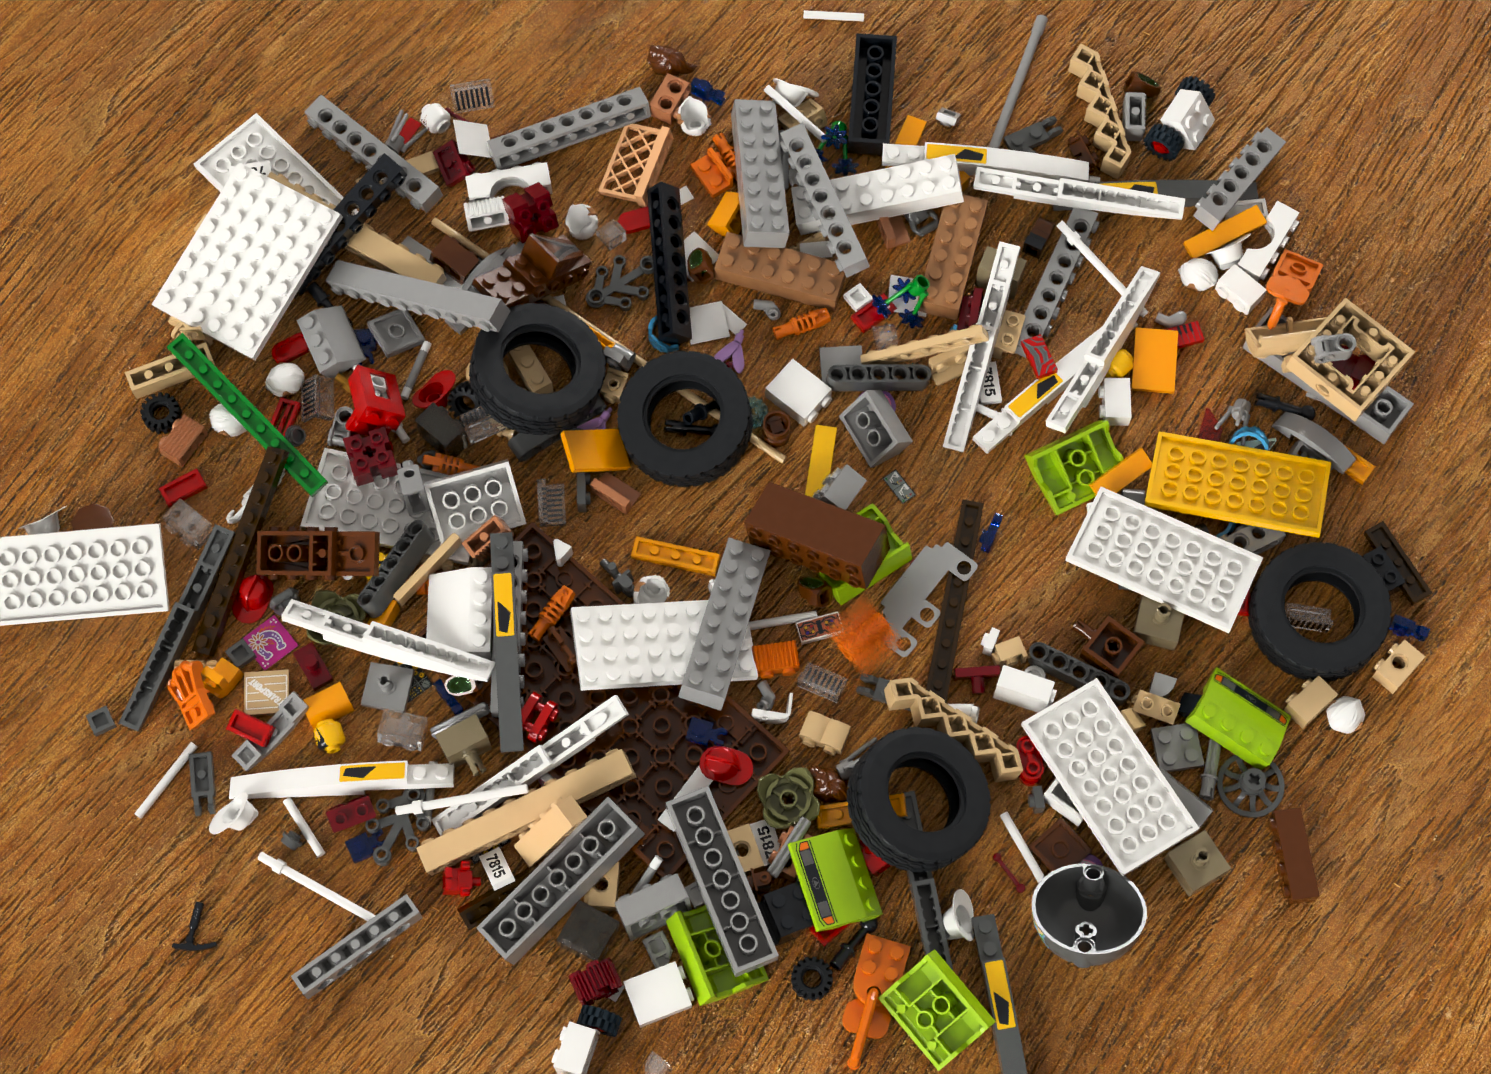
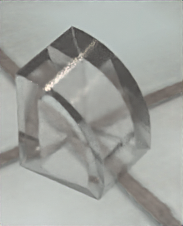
(611, 234)
(885, 336)
(656, 1065)

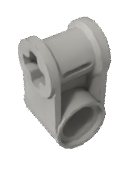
(1328, 347)
(338, 429)

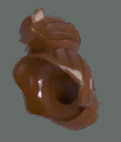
(668, 60)
(828, 784)

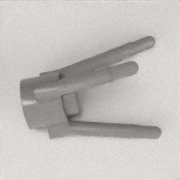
(396, 141)
(1239, 412)
(846, 765)

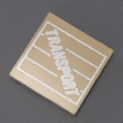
(265, 691)

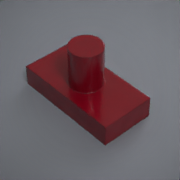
(313, 666)
(977, 676)

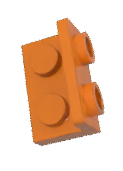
(713, 173)

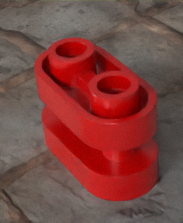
(547, 714)
(1031, 762)

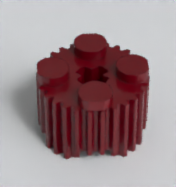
(596, 981)

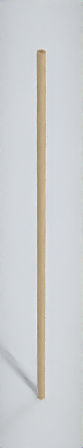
(638, 360)

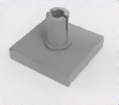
(387, 687)

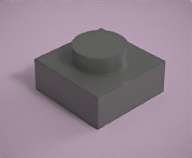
(240, 654)
(101, 721)
(1036, 799)

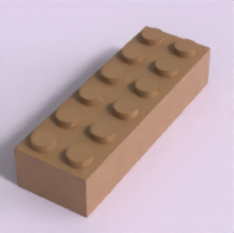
(953, 256)
(780, 272)

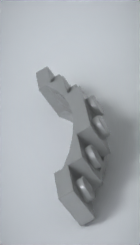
(488, 264)

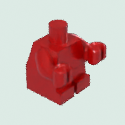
(873, 862)
(459, 880)

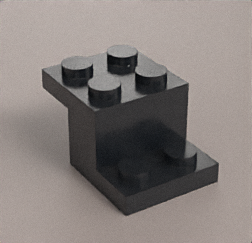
(785, 913)

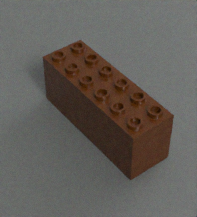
(817, 535)

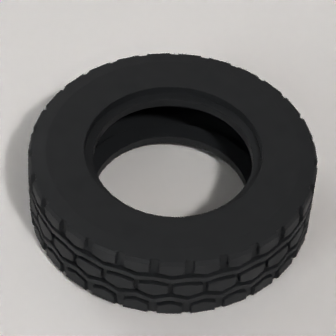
(675, 373)
(532, 411)
(1344, 571)
(880, 825)

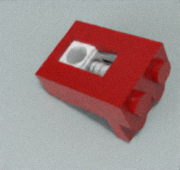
(375, 401)

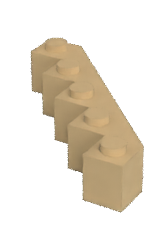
(1101, 110)
(931, 710)

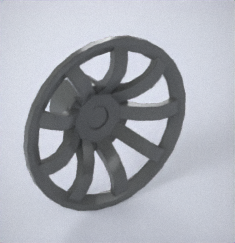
(1252, 783)

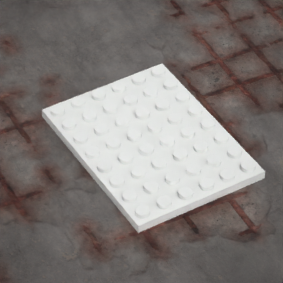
(247, 261)

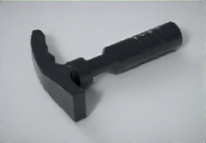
(194, 923)

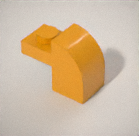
(222, 678)

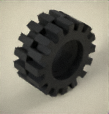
(456, 399)
(155, 403)
(811, 992)

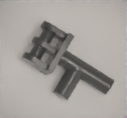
(621, 582)

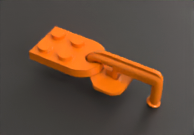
(1291, 282)
(878, 968)

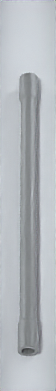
(1036, 32)

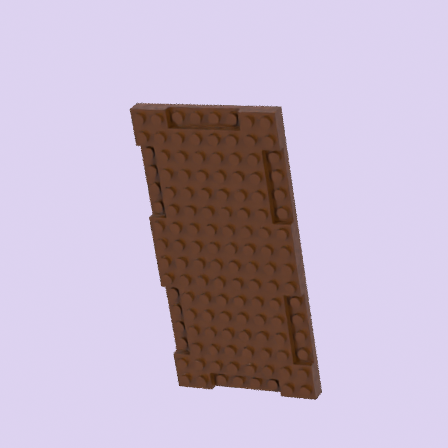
(652, 731)

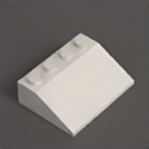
(472, 497)
(462, 610)

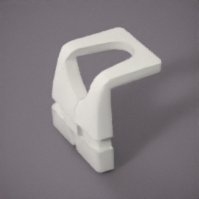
(772, 717)

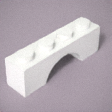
(488, 184)
(1279, 223)

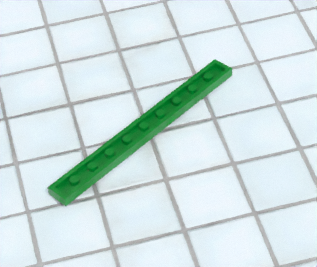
(245, 412)

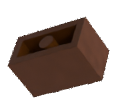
(454, 259)

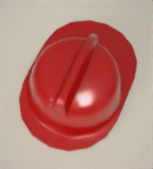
(435, 390)
(252, 598)
(726, 765)

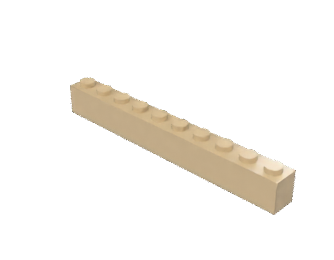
(378, 248)
(518, 814)

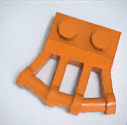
(190, 693)

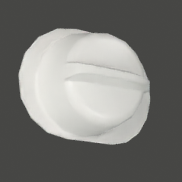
(793, 93)
(1229, 254)
(46, 525)
(234, 815)
(958, 917)

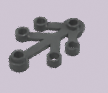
(619, 284)
(398, 823)

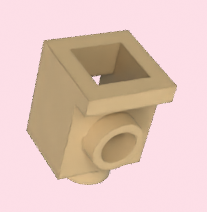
(616, 378)
(1009, 652)

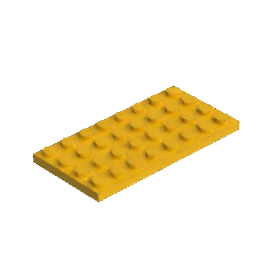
(1238, 484)

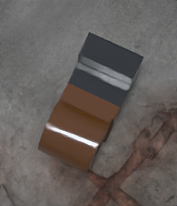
(1038, 237)

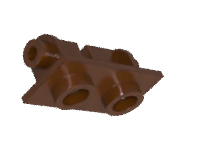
(1081, 145)
(561, 647)
(759, 882)

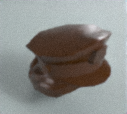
(92, 517)

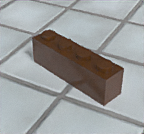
(1294, 856)

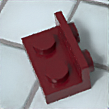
(452, 164)
(970, 309)
(351, 813)

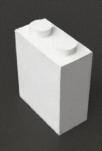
(798, 393)
(1024, 689)
(658, 994)

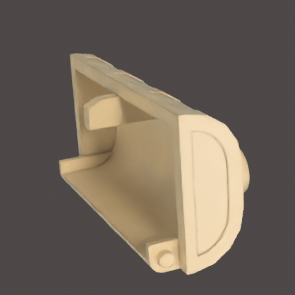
(1282, 339)

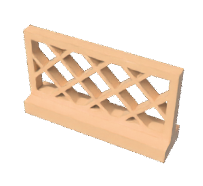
(653, 163)

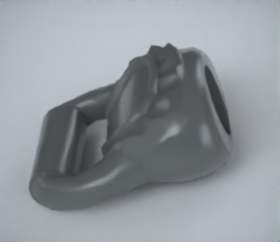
(917, 217)
(281, 601)

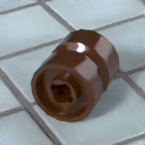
(776, 429)

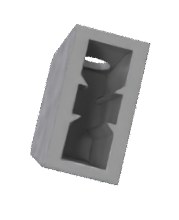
(412, 483)

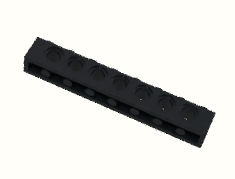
(367, 209)
(669, 264)

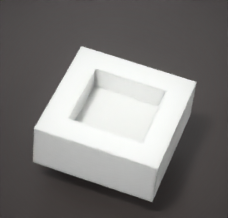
(857, 297)
(989, 641)

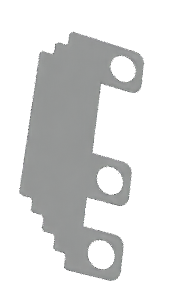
(917, 582)

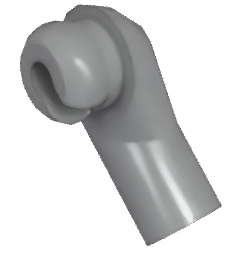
(768, 307)
(1174, 320)
(768, 696)

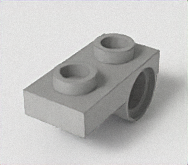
(619, 357)

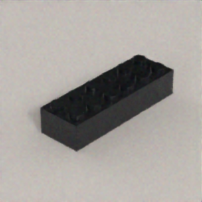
(872, 93)

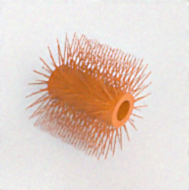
(863, 636)

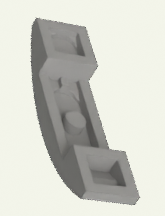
(1317, 438)
(285, 720)

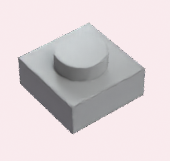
(948, 117)

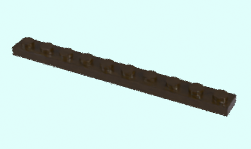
(240, 551)
(954, 601)

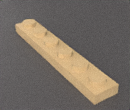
(932, 345)

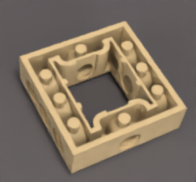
(1372, 339)

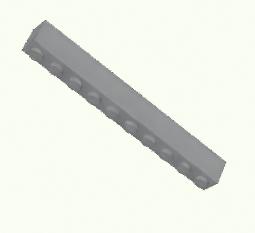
(418, 296)

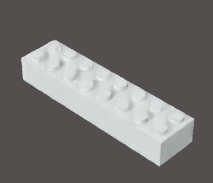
(887, 192)

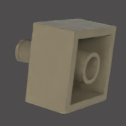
(985, 269)
(1158, 623)
(465, 743)
(1197, 863)

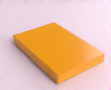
(1154, 360)
(595, 450)

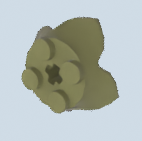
(343, 606)
(795, 783)

